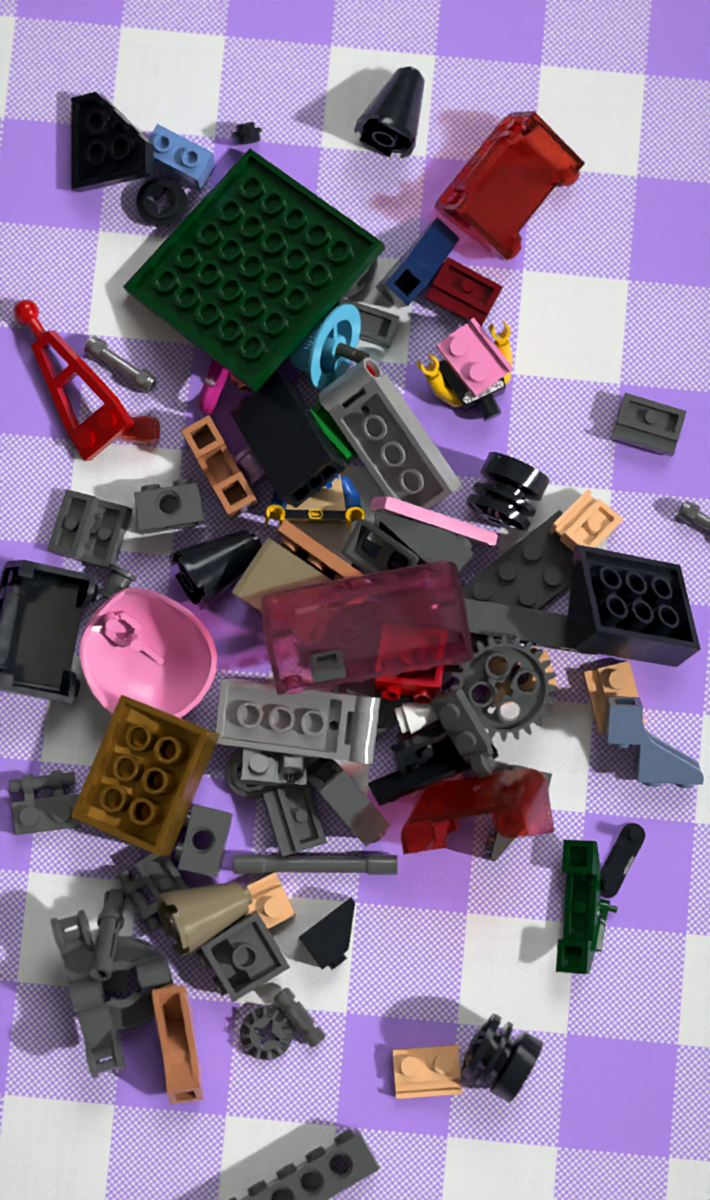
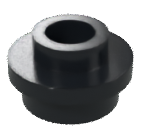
(247, 133)

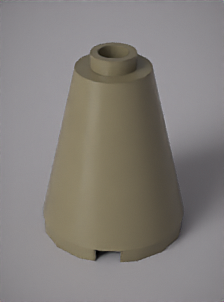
(201, 913)

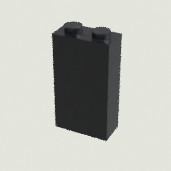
(287, 440)

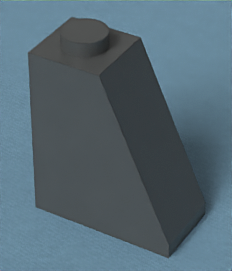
(347, 800)

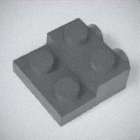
(243, 956)

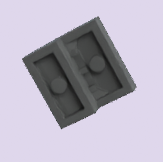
(89, 529)

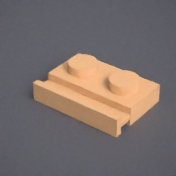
(586, 522)
(608, 681)
(270, 901)
(427, 1071)

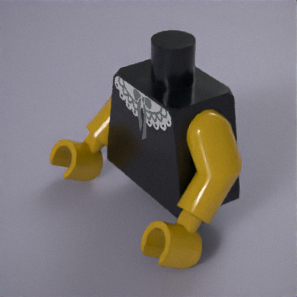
(451, 389)

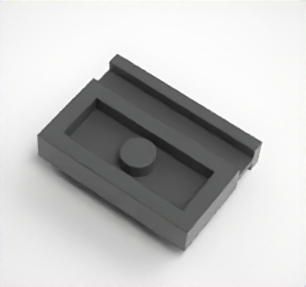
(648, 424)
(293, 819)

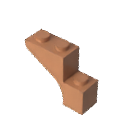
(178, 1043)

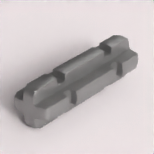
(299, 1017)

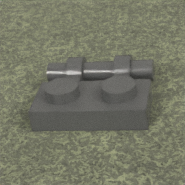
(46, 813)
(160, 876)

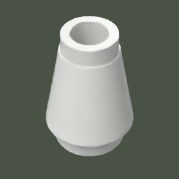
(415, 716)

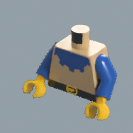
(332, 504)

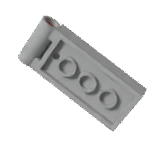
(388, 436)
(297, 723)

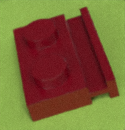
(463, 292)

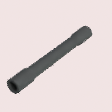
(316, 864)

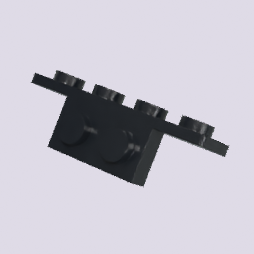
(419, 764)

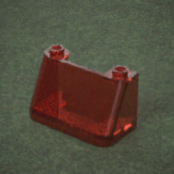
(508, 182)
(514, 798)

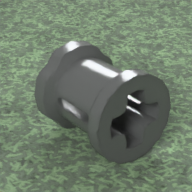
(117, 581)

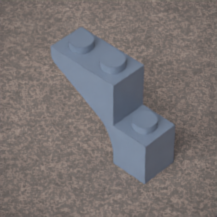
(654, 759)

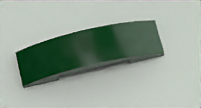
(582, 907)

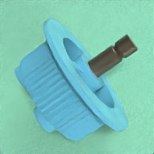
(330, 346)

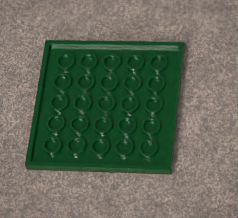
(254, 269)

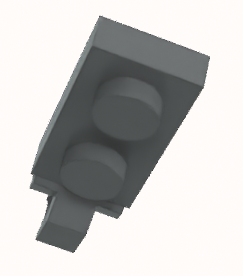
(465, 731)

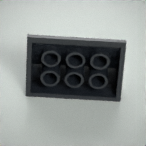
(630, 608)

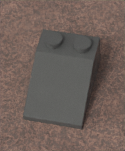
(426, 541)

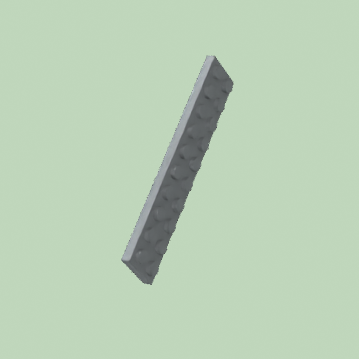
(520, 578)

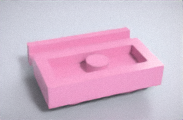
(474, 357)

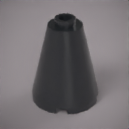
(394, 115)
(214, 565)

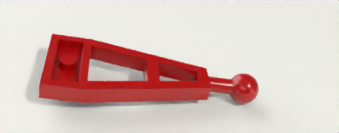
(106, 422)

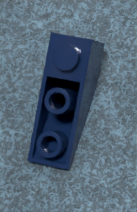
(418, 264)

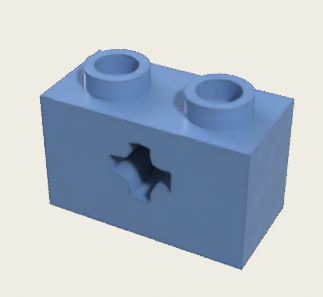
(181, 157)

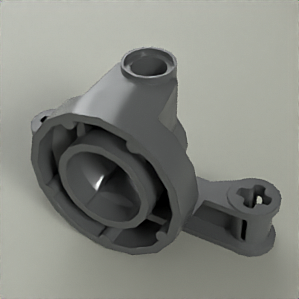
(96, 1012)

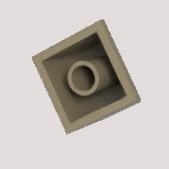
(273, 571)

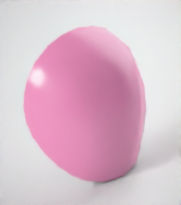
(147, 651)

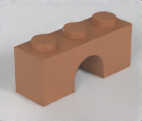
(219, 467)

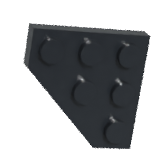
(105, 145)

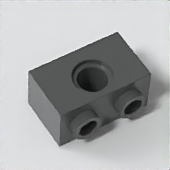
(187, 515)
(205, 861)

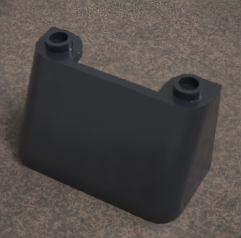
(40, 628)

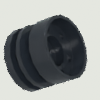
(505, 497)
(501, 1057)

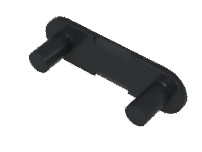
(621, 859)

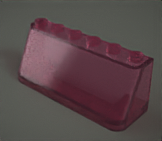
(378, 620)

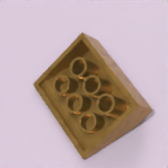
(145, 776)

